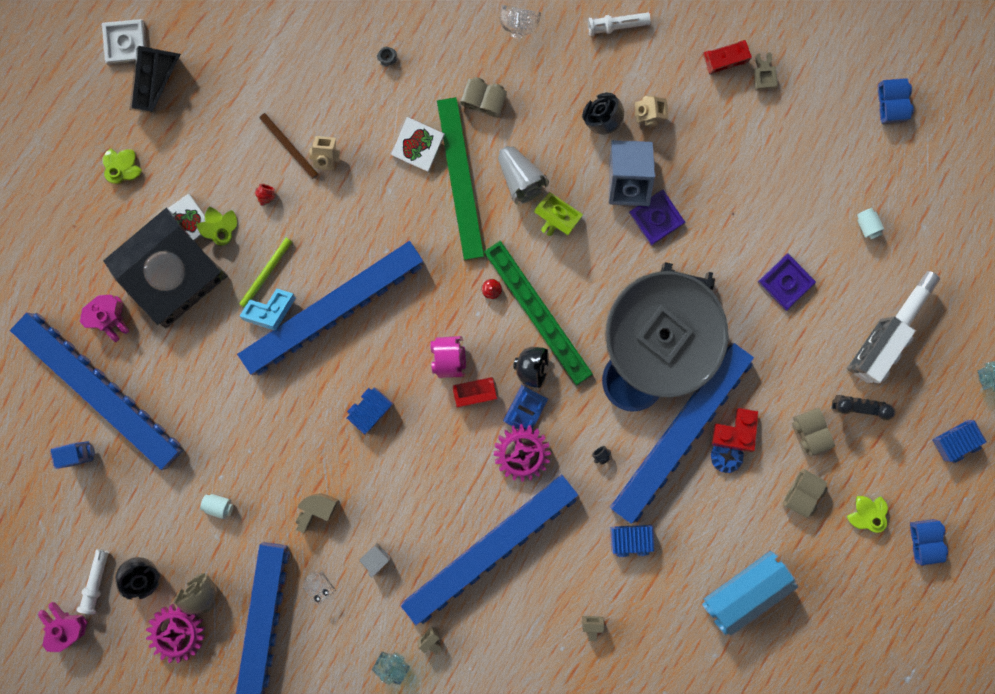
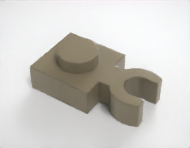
(765, 76)

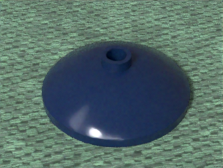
(623, 394)

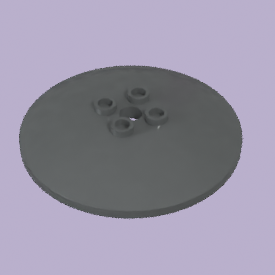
(694, 326)

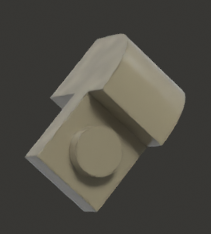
(318, 505)

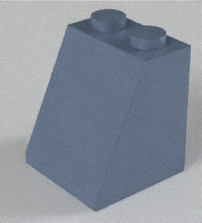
(631, 173)

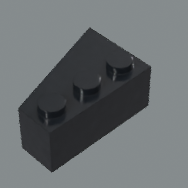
(150, 76)

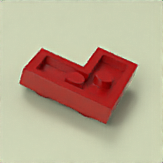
(740, 436)

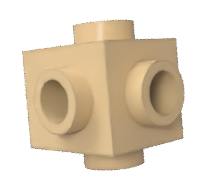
(651, 110)
(324, 153)

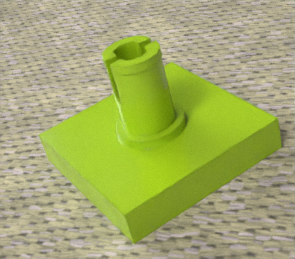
(557, 215)

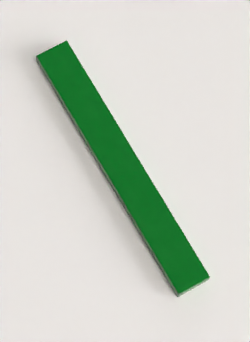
(460, 178)
(538, 313)

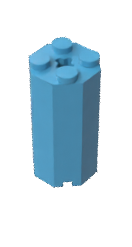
(749, 593)

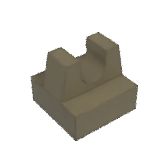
(592, 625)
(429, 641)

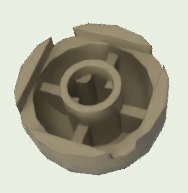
(198, 596)

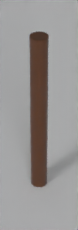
(288, 145)

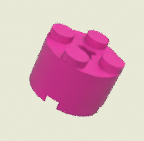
(448, 357)

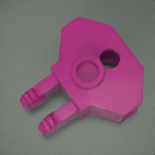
(104, 314)
(63, 630)

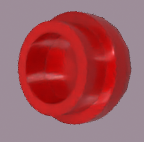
(265, 194)
(491, 289)

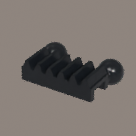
(848, 404)

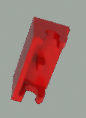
(727, 57)
(474, 392)

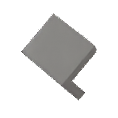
(375, 559)

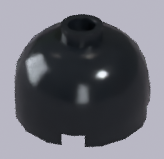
(604, 114)
(531, 366)
(137, 578)

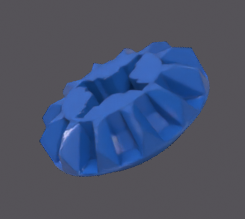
(719, 461)

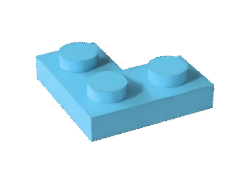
(269, 314)

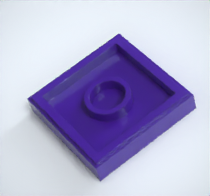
(658, 218)
(786, 281)

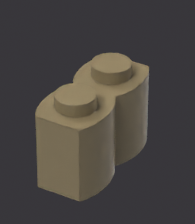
(483, 97)
(813, 432)
(805, 493)

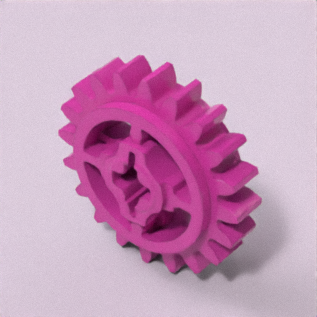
(529, 449)
(158, 636)

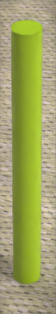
(266, 272)

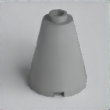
(521, 176)

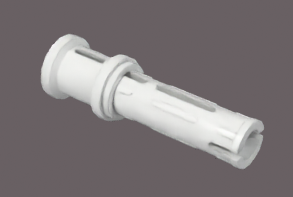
(608, 26)
(91, 591)

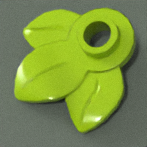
(121, 162)
(217, 223)
(867, 511)

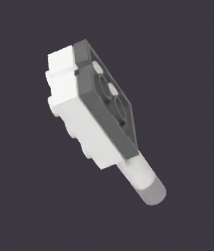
(891, 335)

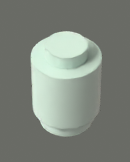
(870, 223)
(216, 506)

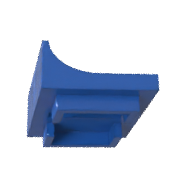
(529, 400)

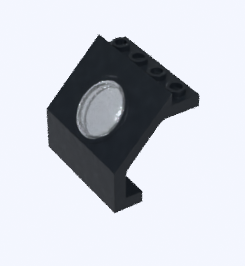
(164, 269)

